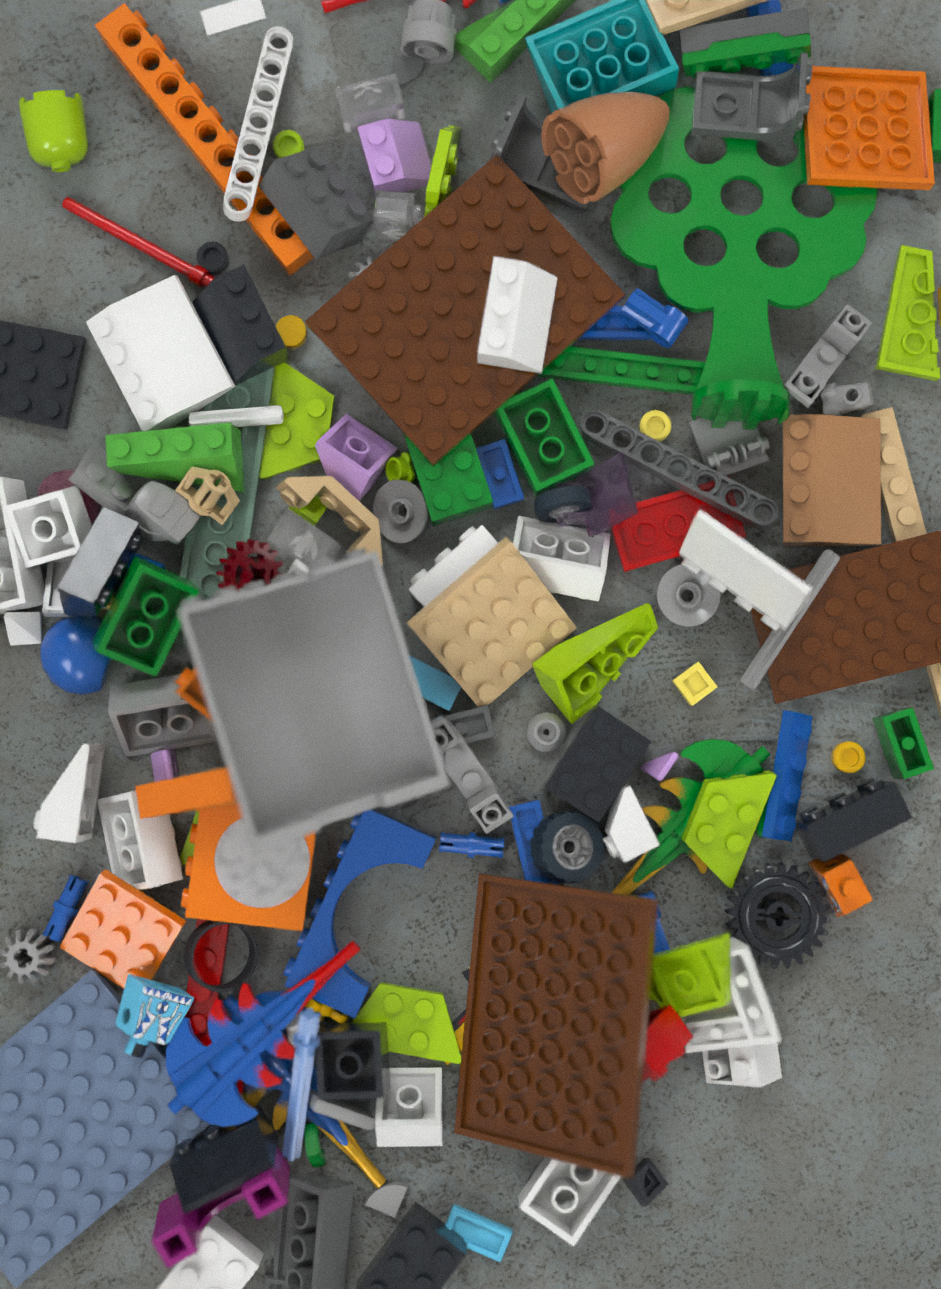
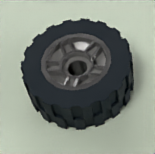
(583, 850)

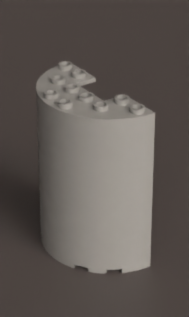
(312, 697)

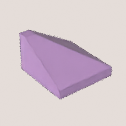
(660, 766)

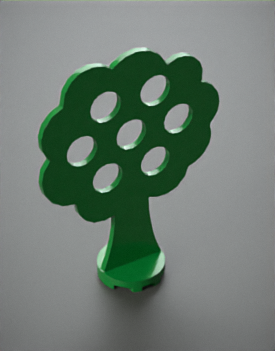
(740, 369)

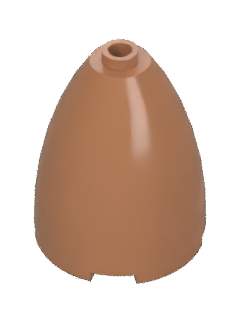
(602, 141)

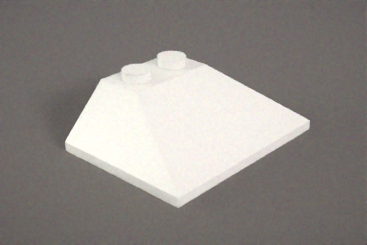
(744, 1020)

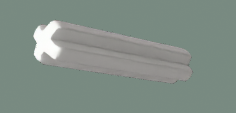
(239, 417)

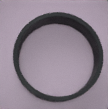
(242, 977)

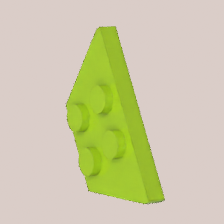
(443, 166)
(307, 418)
(726, 821)
(693, 976)
(415, 1021)

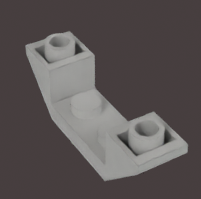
(826, 355)
(470, 776)

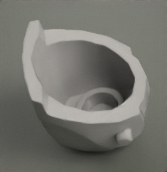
(161, 513)

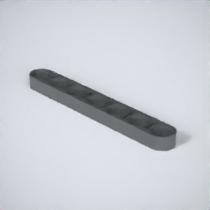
(687, 482)

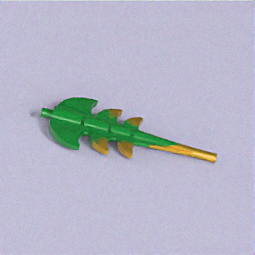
(716, 760)

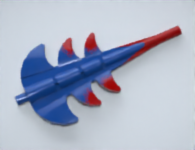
(209, 1074)

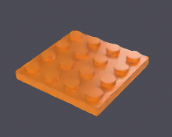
(868, 129)

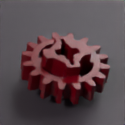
(242, 570)

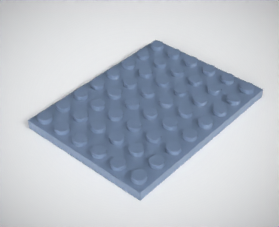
(77, 1123)

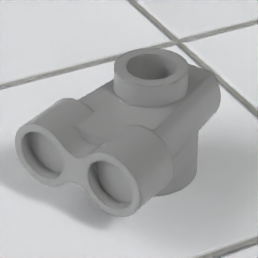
(837, 398)

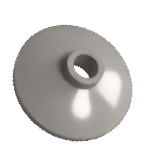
(389, 509)
(687, 614)

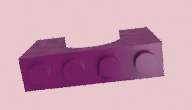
(178, 1234)

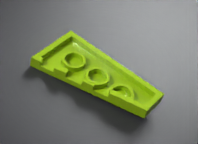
(908, 331)

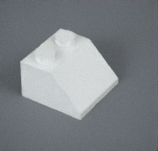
(49, 525)
(627, 827)
(411, 1109)

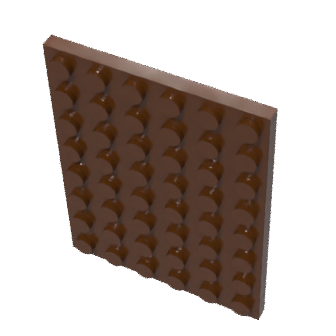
(418, 310)
(557, 1021)

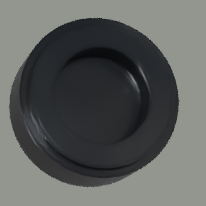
(213, 257)

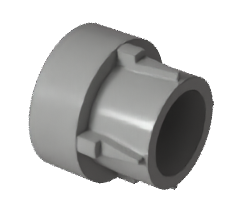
(429, 32)

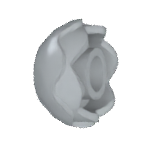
(548, 742)

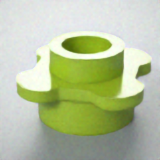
(400, 468)

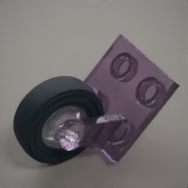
(595, 500)

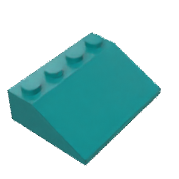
(602, 53)

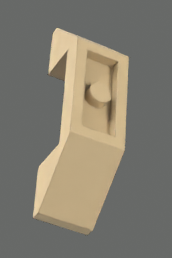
(301, 490)

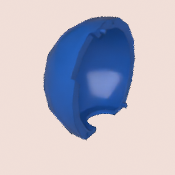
(71, 657)

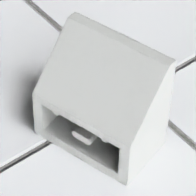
(743, 1065)

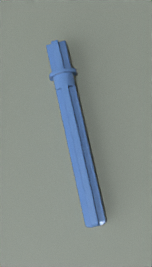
(305, 1043)

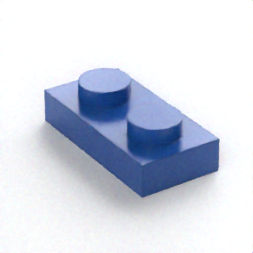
(500, 474)

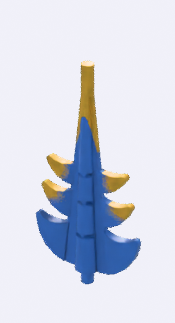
(283, 1067)

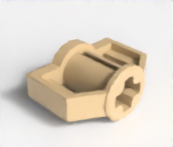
(204, 502)

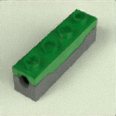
(746, 42)

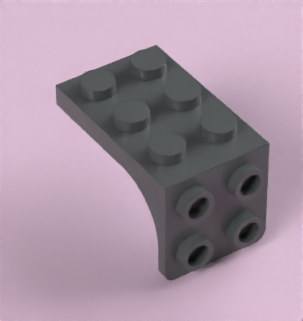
(751, 104)
(523, 153)

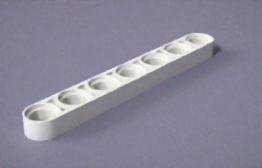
(254, 135)

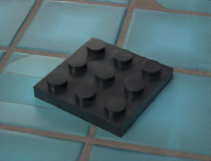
(38, 374)

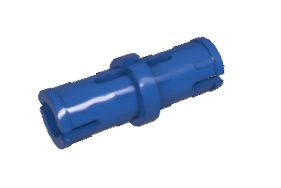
(471, 845)
(65, 908)

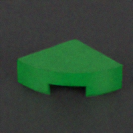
(313, 1150)

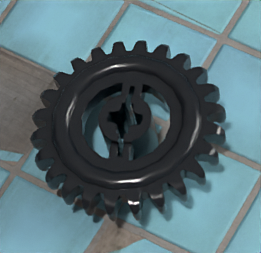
(809, 917)

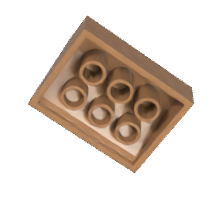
(831, 481)

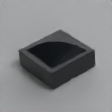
(646, 1182)

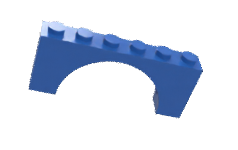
(375, 842)

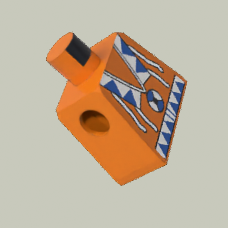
(841, 883)

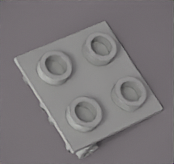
(729, 447)

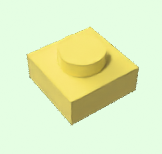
(694, 683)

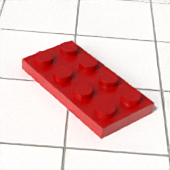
(662, 526)

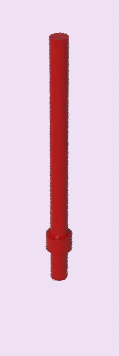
(196, 274)

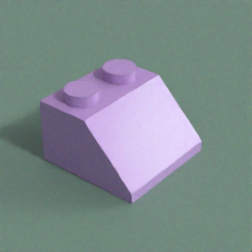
(395, 155)

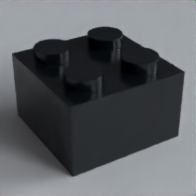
(352, 1061)

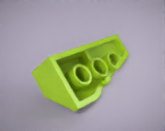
(583, 665)

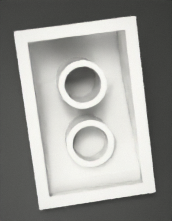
(72, 803)

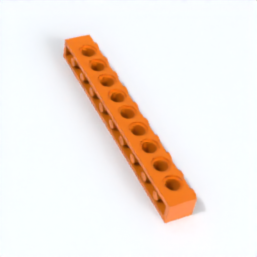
(117, 32)

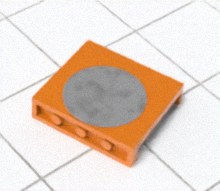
(242, 885)

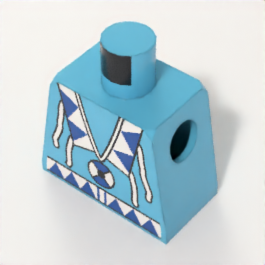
(150, 1012)

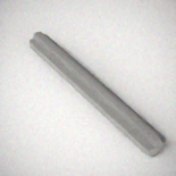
(778, 638)

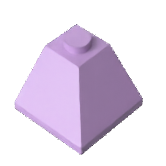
(354, 455)

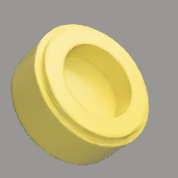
(655, 425)

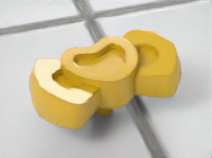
(327, 1011)

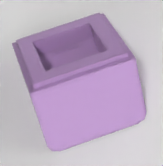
(164, 765)

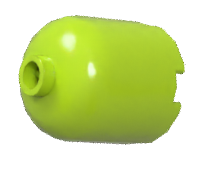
(54, 129)

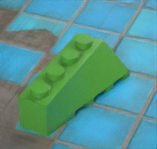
(500, 36)
(173, 451)

